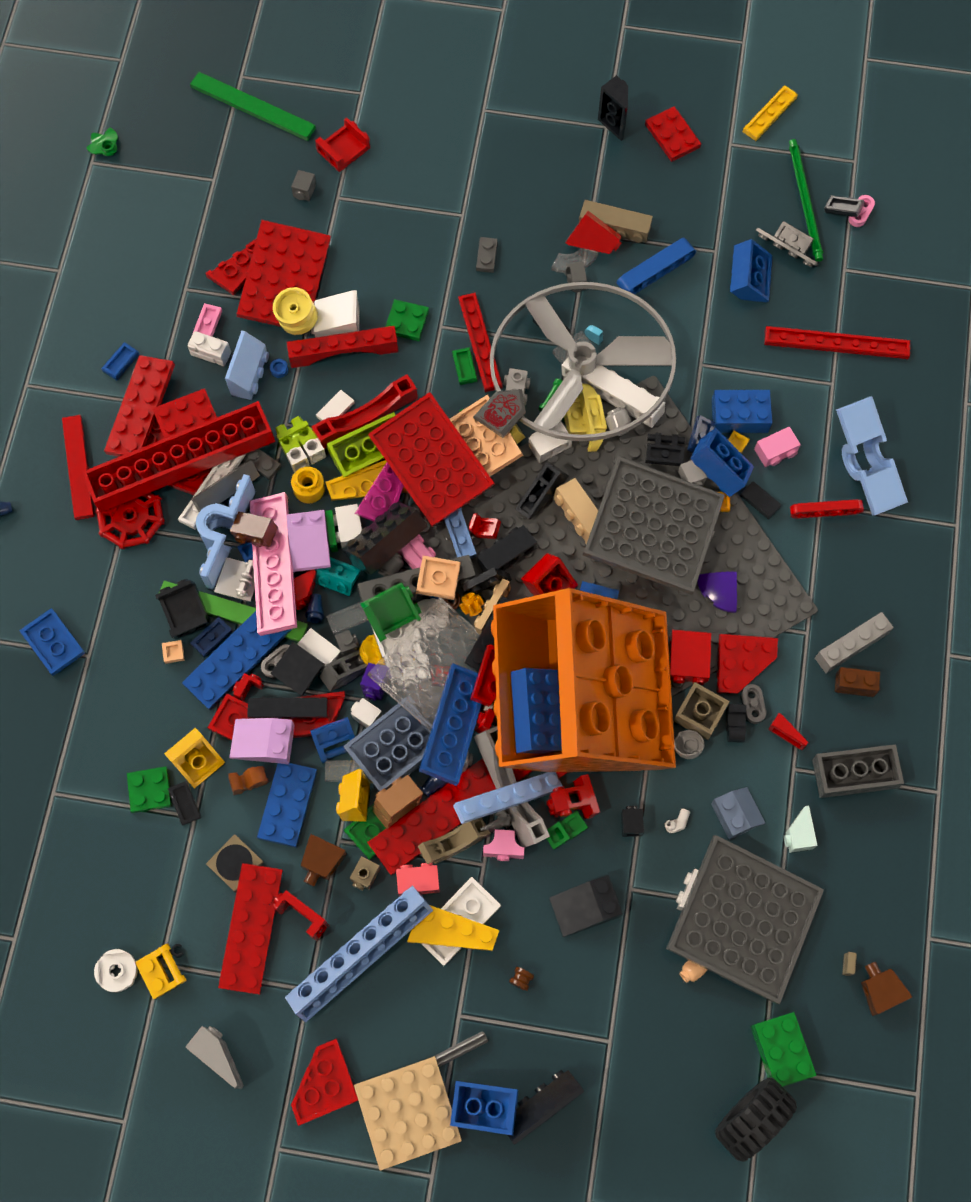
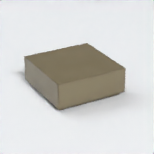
(849, 964)

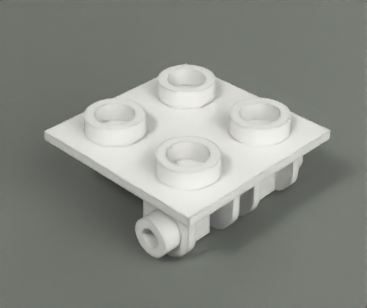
(236, 579)

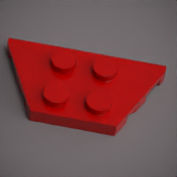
(303, 726)

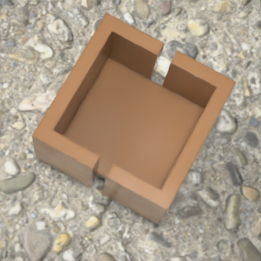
(396, 800)

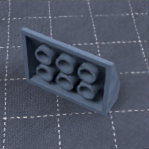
(389, 747)

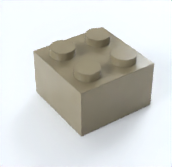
(701, 710)

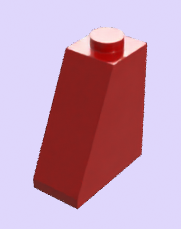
(594, 235)

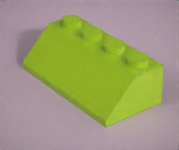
(356, 448)

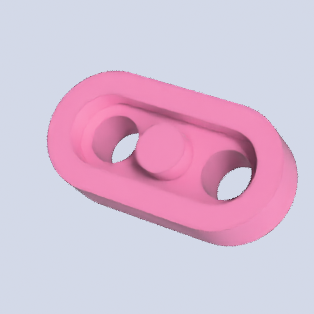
(865, 212)

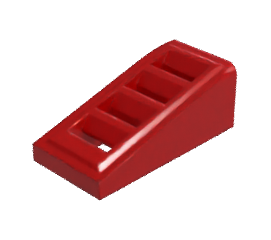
(786, 731)

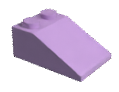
(308, 540)
(262, 740)

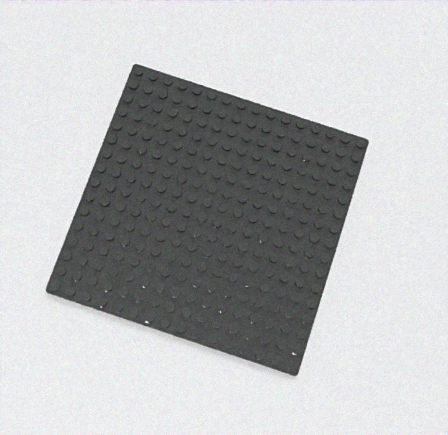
(767, 590)

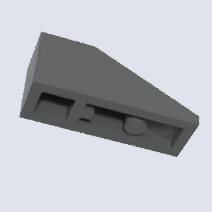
(343, 671)

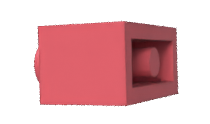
(422, 878)

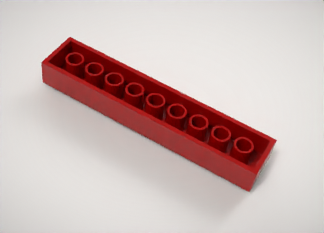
(178, 456)

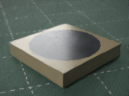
(229, 860)

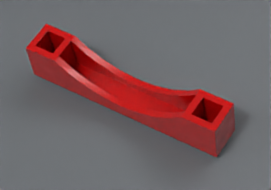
(310, 350)
(392, 398)

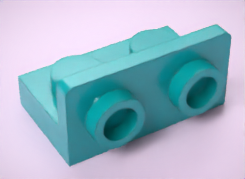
(338, 577)

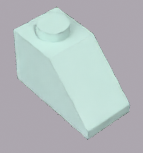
(801, 832)

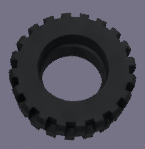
(756, 1119)

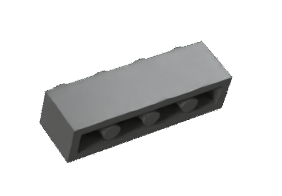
(853, 642)

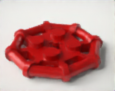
(131, 526)

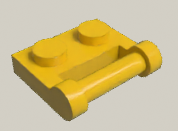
(155, 975)

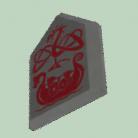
(502, 411)

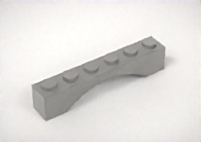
(525, 821)

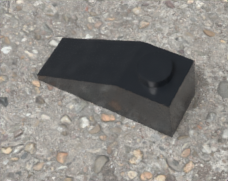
(541, 490)

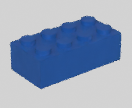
(536, 711)

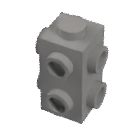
(517, 380)

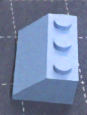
(246, 366)

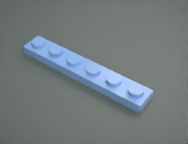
(506, 797)

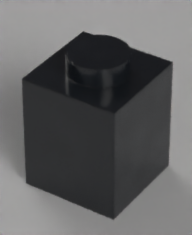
(632, 822)

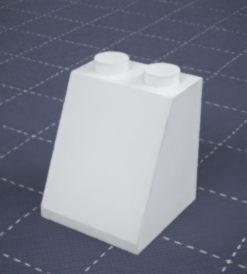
(337, 314)

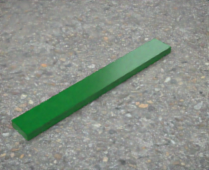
(253, 106)

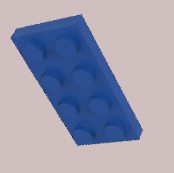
(287, 804)

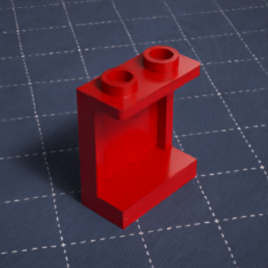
(343, 145)
(690, 656)
(318, 924)

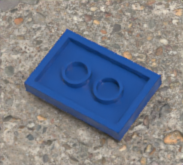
(52, 642)

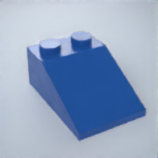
(484, 1107)

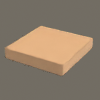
(438, 577)

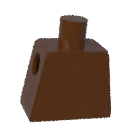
(321, 859)
(883, 989)

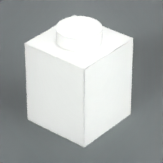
(365, 712)

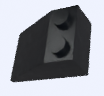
(586, 906)

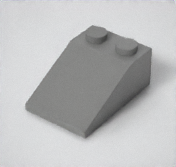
(215, 1054)

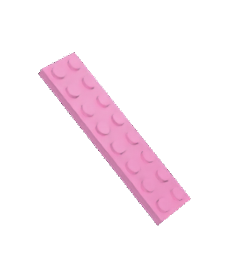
(274, 570)

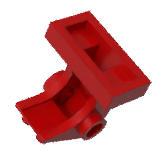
(560, 802)

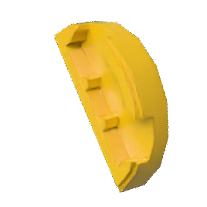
(370, 651)

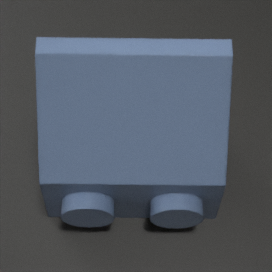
(737, 812)

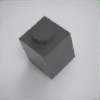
(303, 185)

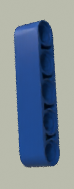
(656, 266)

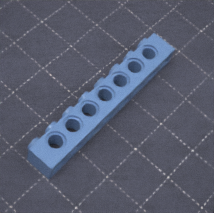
(358, 954)

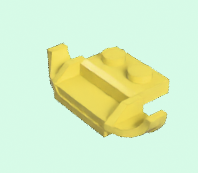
(586, 416)

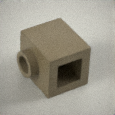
(364, 874)

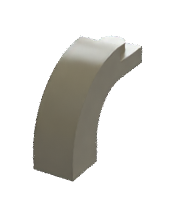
(453, 842)

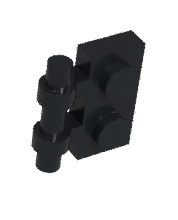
(665, 454)

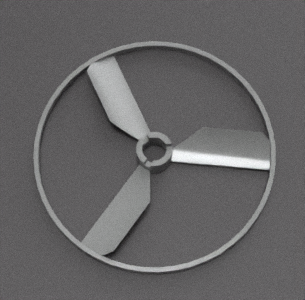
(621, 352)

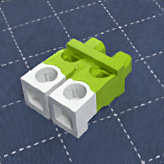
(295, 439)

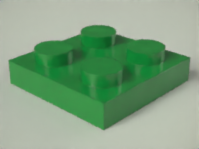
(407, 319)
(149, 789)

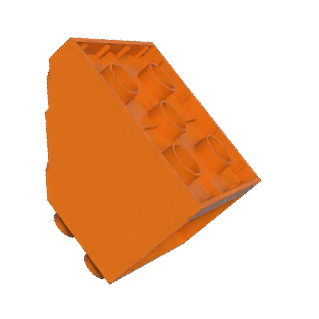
(609, 680)

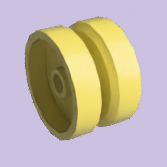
(295, 311)

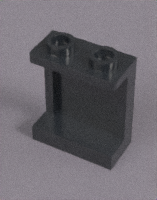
(183, 608)

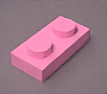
(208, 319)

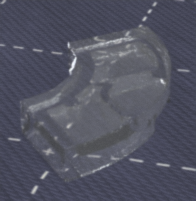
(582, 255)

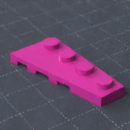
(381, 495)

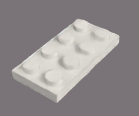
(468, 902)

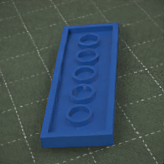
(230, 661)
(452, 727)

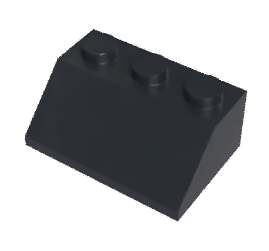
(614, 106)

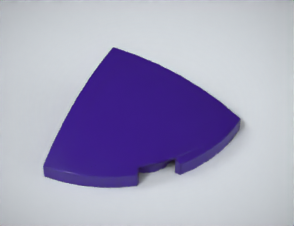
(720, 589)

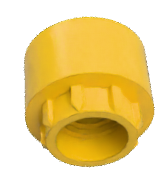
(310, 493)

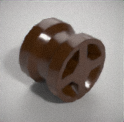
(521, 978)

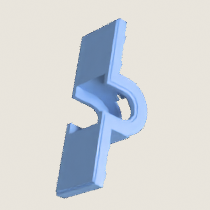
(882, 481)
(221, 516)

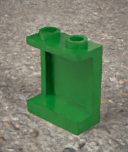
(391, 610)

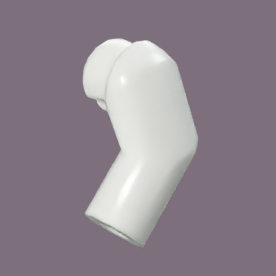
(678, 824)

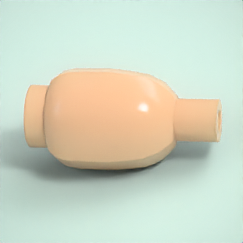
(692, 972)

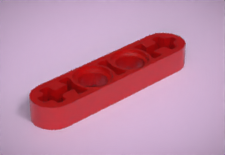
(825, 509)

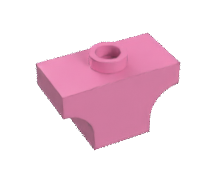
(504, 846)

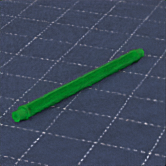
(806, 201)

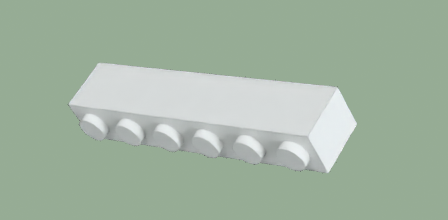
(619, 391)

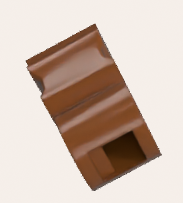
(251, 778)

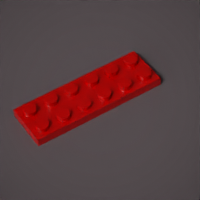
(136, 413)
(250, 929)

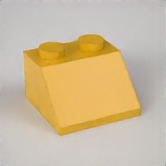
(194, 758)
(353, 796)

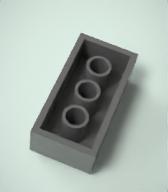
(857, 771)

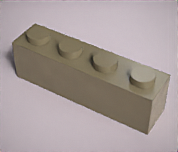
(625, 222)

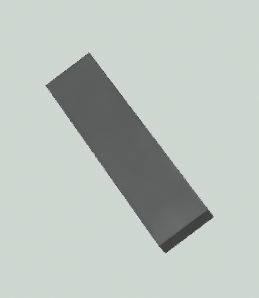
(225, 486)

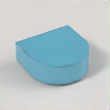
(594, 334)

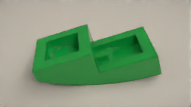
(566, 830)

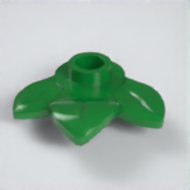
(102, 142)

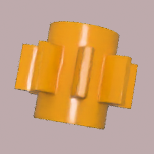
(471, 604)

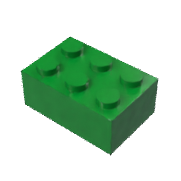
(783, 1049)

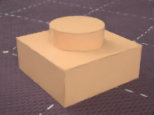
(173, 651)

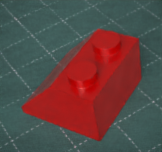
(548, 576)

